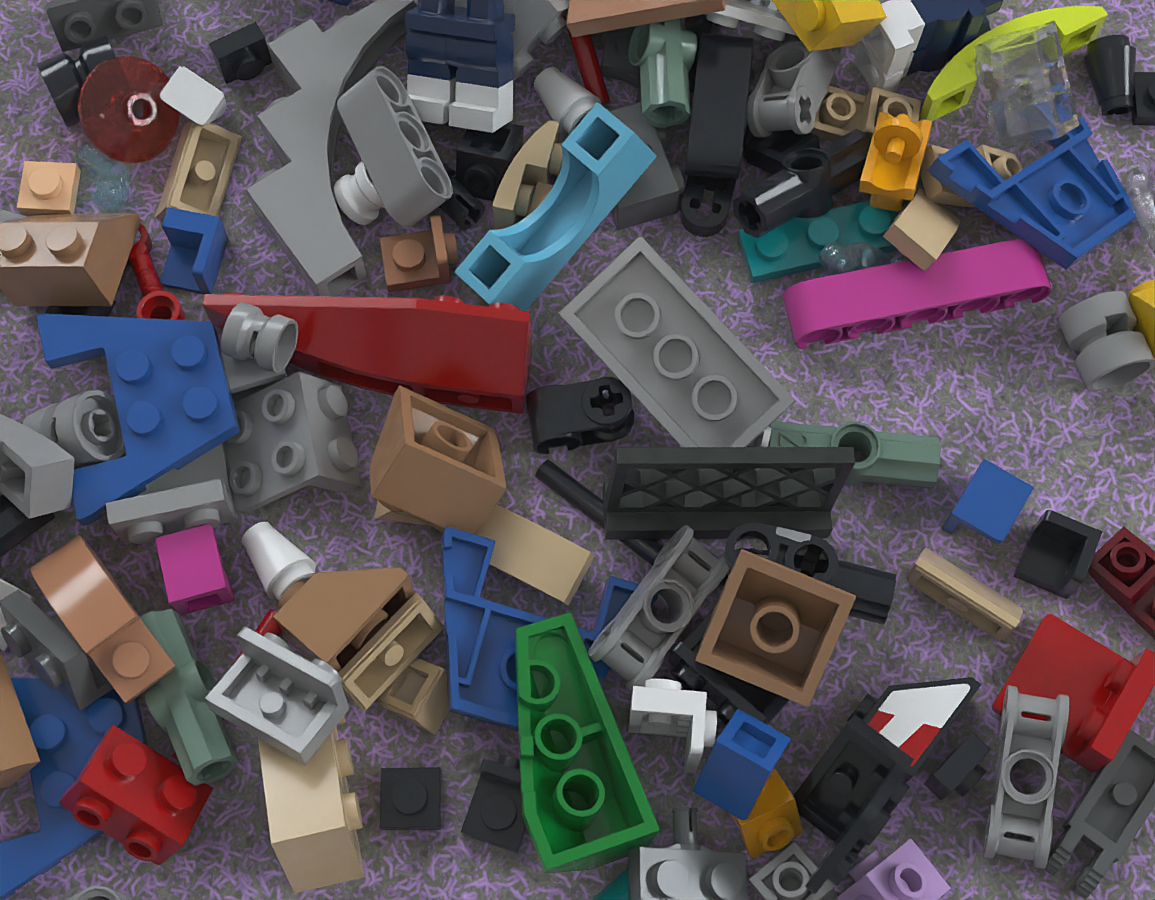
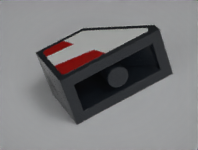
(917, 714)

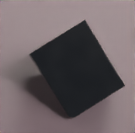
(1058, 554)

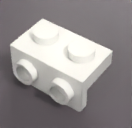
(669, 711)

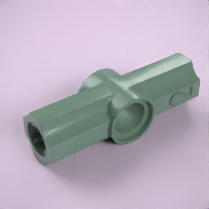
(664, 58)
(887, 456)
(181, 707)

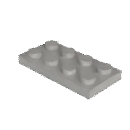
(675, 353)

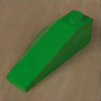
(574, 766)

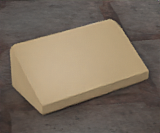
(200, 169)
(964, 595)
(389, 652)

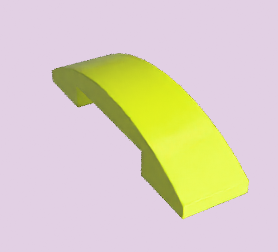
(956, 81)

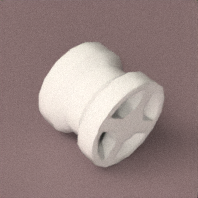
(358, 196)

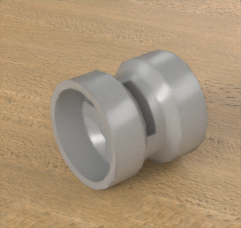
(259, 337)

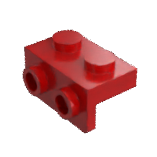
(135, 797)

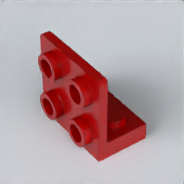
(1101, 688)

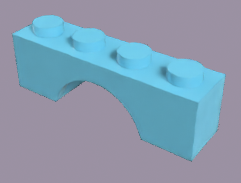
(596, 171)

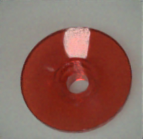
(108, 115)

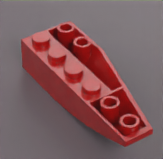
(429, 346)

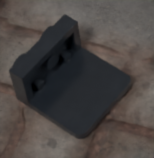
(852, 796)

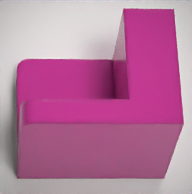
(193, 570)

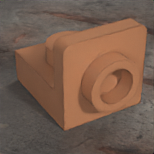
(419, 257)

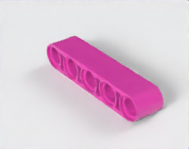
(902, 293)

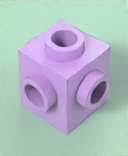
(900, 876)

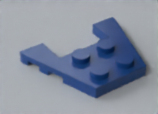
(1056, 204)
(166, 393)
(483, 632)
(64, 745)

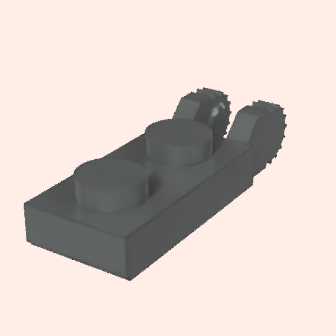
(1109, 812)

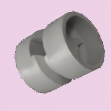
(1107, 345)
(82, 426)

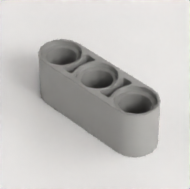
(394, 146)

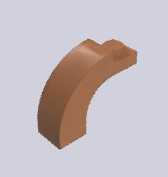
(101, 618)

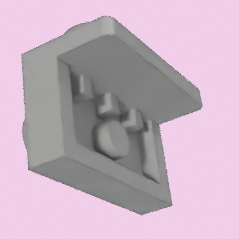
(280, 696)

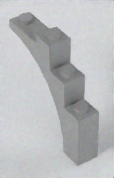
(303, 132)

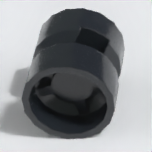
(66, 76)

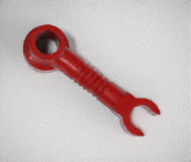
(155, 301)

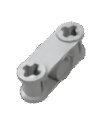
(791, 87)
(635, 640)
(1030, 812)

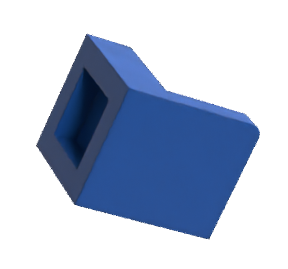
(195, 250)
(989, 503)
(740, 764)

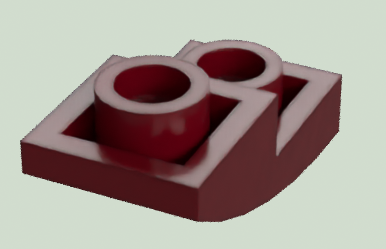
(1127, 574)

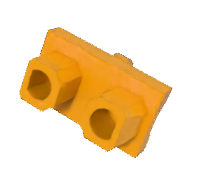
(894, 160)

